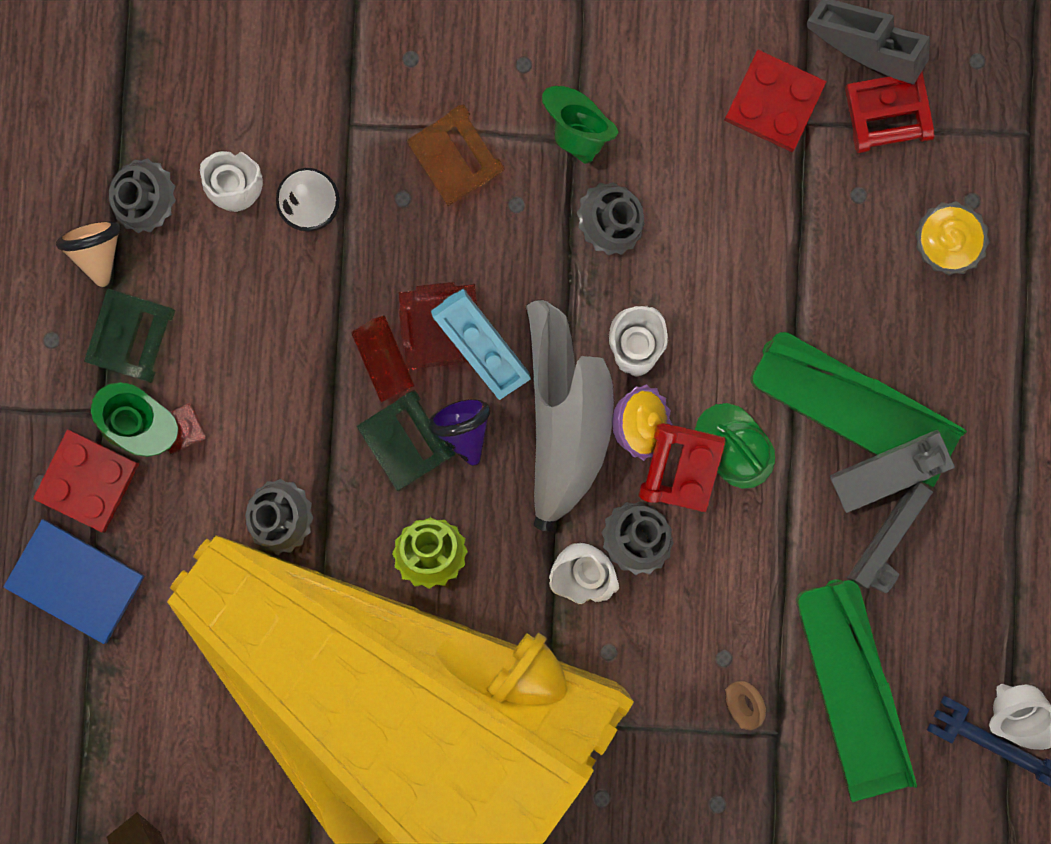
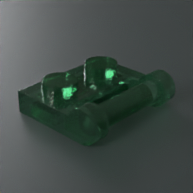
(117, 331)
(394, 447)

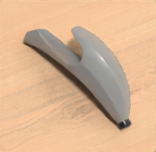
(571, 415)

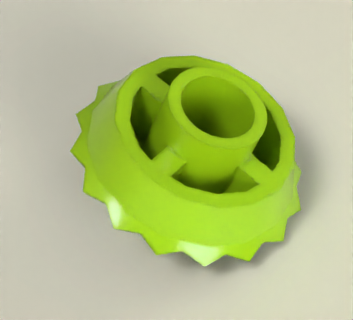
(429, 552)

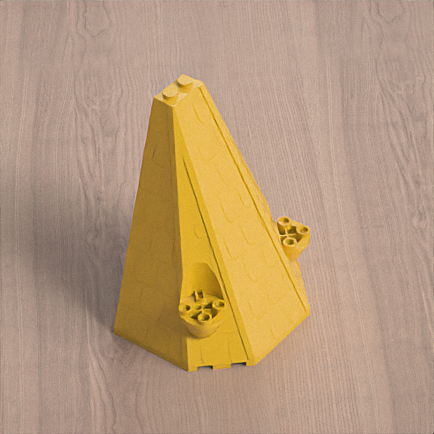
(393, 713)

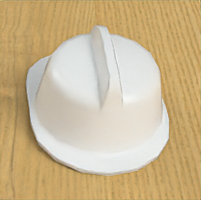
(1022, 716)

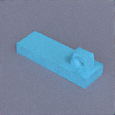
(480, 344)

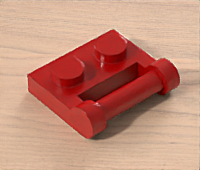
(887, 99)
(694, 470)

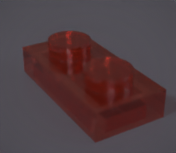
(382, 358)

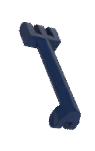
(958, 725)

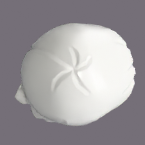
(231, 180)
(638, 339)
(583, 574)

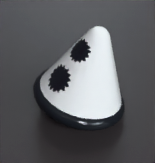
(307, 199)

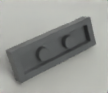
(892, 471)
(872, 566)

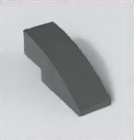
(871, 39)

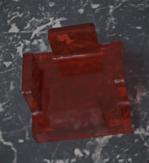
(422, 337)

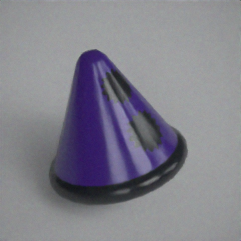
(462, 427)

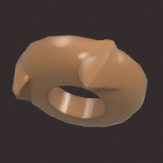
(738, 708)

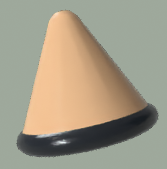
(92, 249)

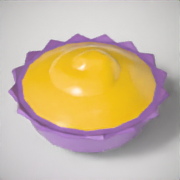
(637, 418)

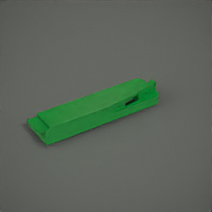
(847, 401)
(854, 690)

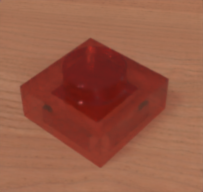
(189, 428)

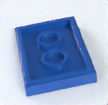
(74, 581)

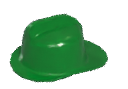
(578, 122)
(133, 420)
(747, 451)

